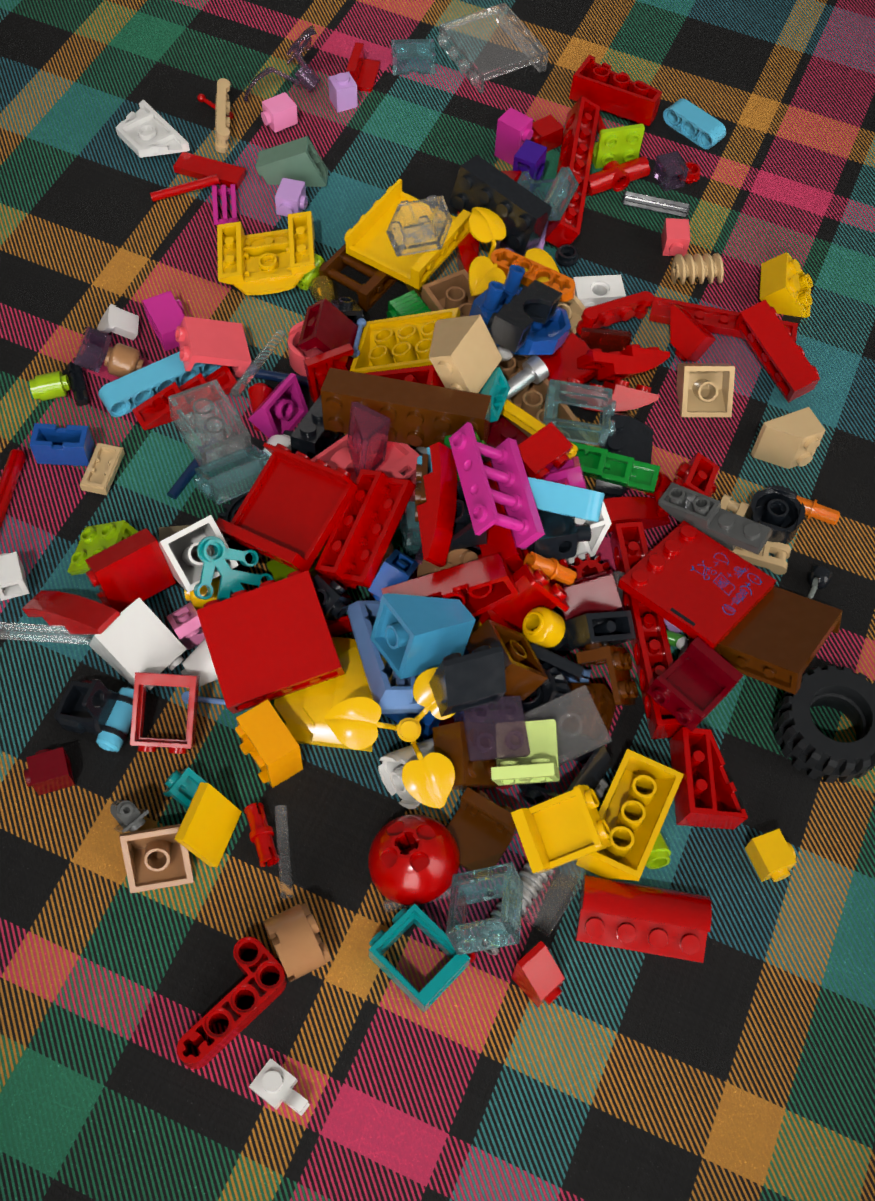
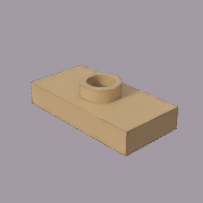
(102, 469)

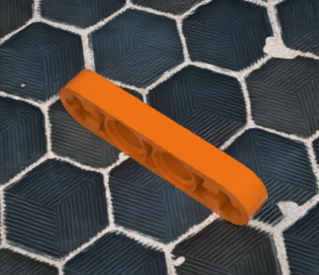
(557, 281)

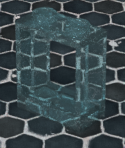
(582, 396)
(231, 474)
(480, 886)

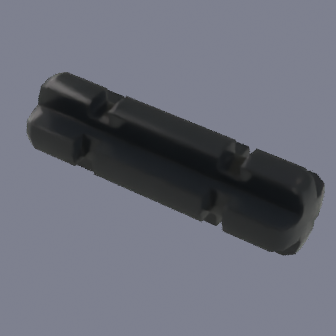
(78, 384)

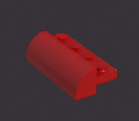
(365, 529)
(643, 918)

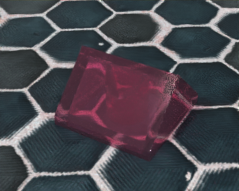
(367, 437)

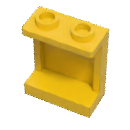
(562, 829)

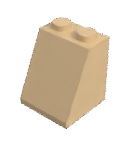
(463, 353)

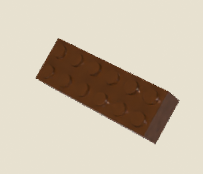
(416, 411)

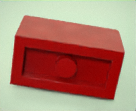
(362, 70)

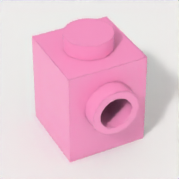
(279, 112)

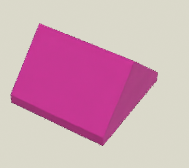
(281, 408)

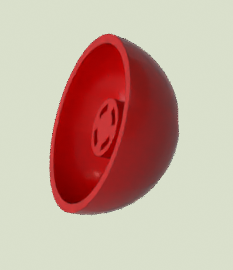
(419, 871)

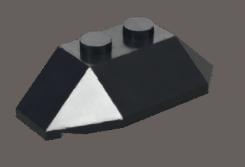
(629, 439)

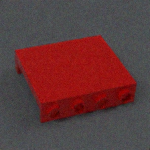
(291, 508)
(269, 641)

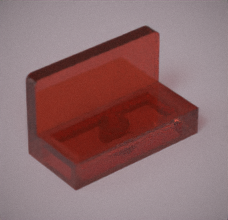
(606, 339)

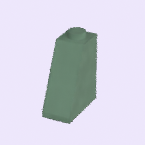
(293, 161)

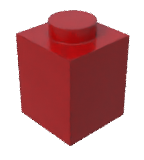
(547, 132)

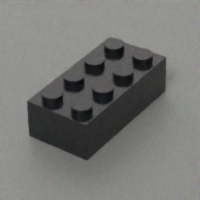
(487, 187)

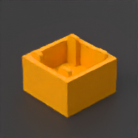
(269, 744)

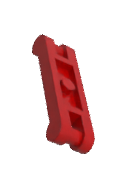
(616, 311)

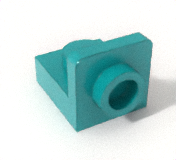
(183, 786)

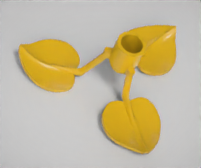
(486, 228)
(356, 727)

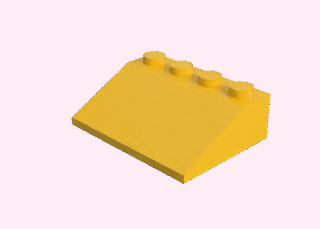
(398, 341)

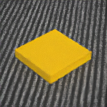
(208, 825)

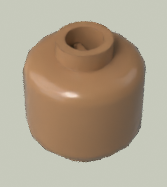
(123, 360)

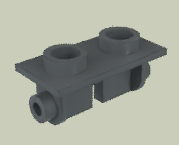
(127, 815)

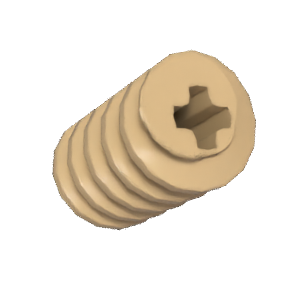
(697, 266)

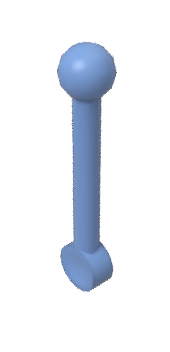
(361, 322)
(185, 696)

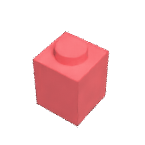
(675, 237)

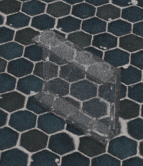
(491, 44)

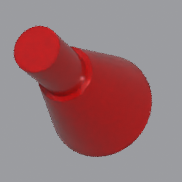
(257, 394)

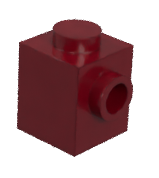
(49, 771)

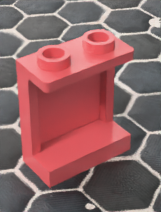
(213, 343)

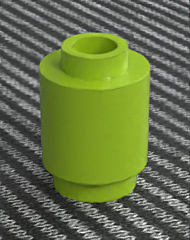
(49, 386)

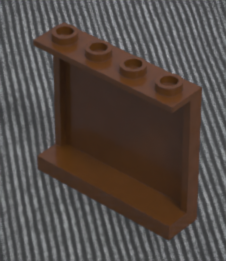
(779, 638)

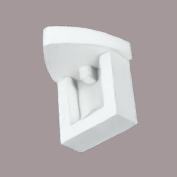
(119, 322)

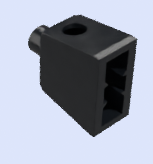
(560, 536)

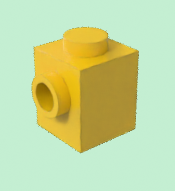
(771, 856)

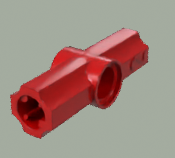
(617, 175)

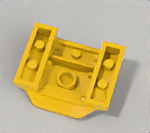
(266, 260)
(307, 708)

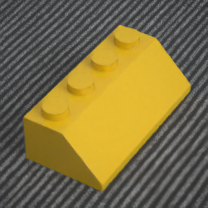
(635, 815)

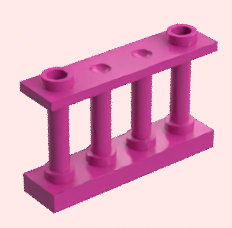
(512, 481)

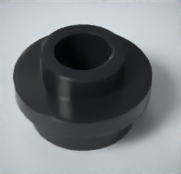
(566, 255)

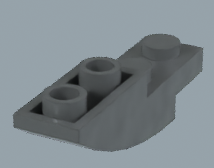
(709, 517)

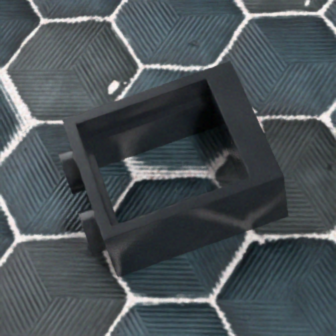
(596, 765)

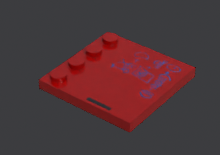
(697, 584)

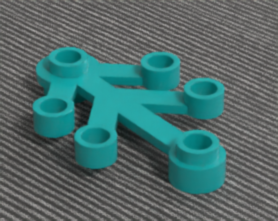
(230, 579)

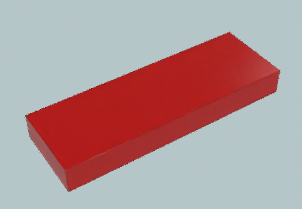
(202, 167)

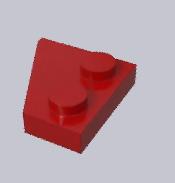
(319, 365)

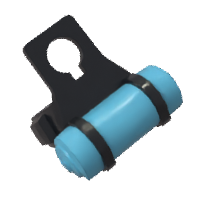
(97, 710)

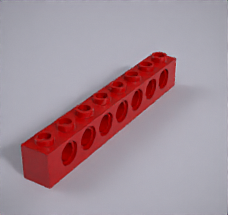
(577, 155)
(651, 645)

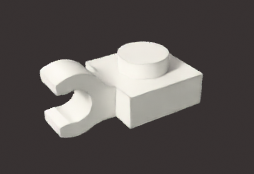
(276, 1086)

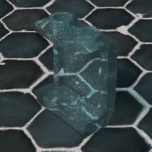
(554, 192)

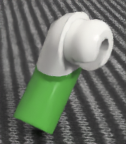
(677, 640)

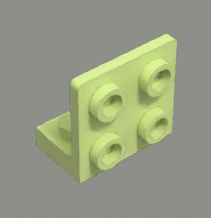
(539, 765)

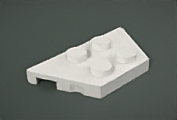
(150, 134)

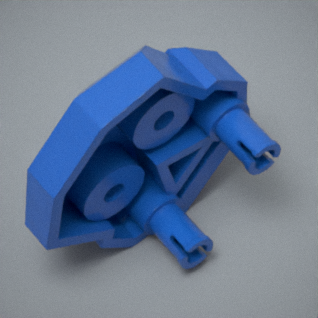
(542, 338)

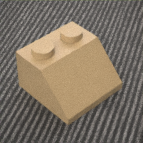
(705, 389)
(789, 439)

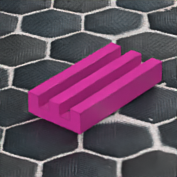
(224, 192)

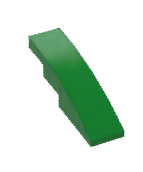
(617, 468)

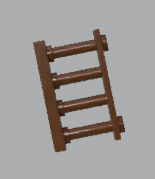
(367, 293)

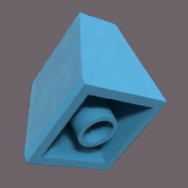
(420, 631)

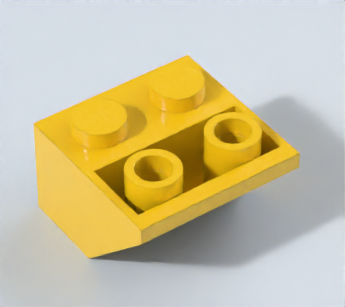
(786, 286)

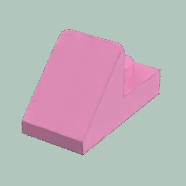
(187, 625)

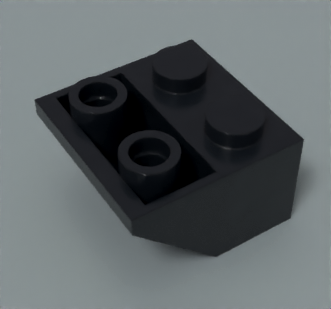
(469, 680)

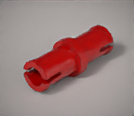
(261, 834)

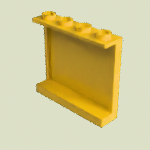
(371, 244)

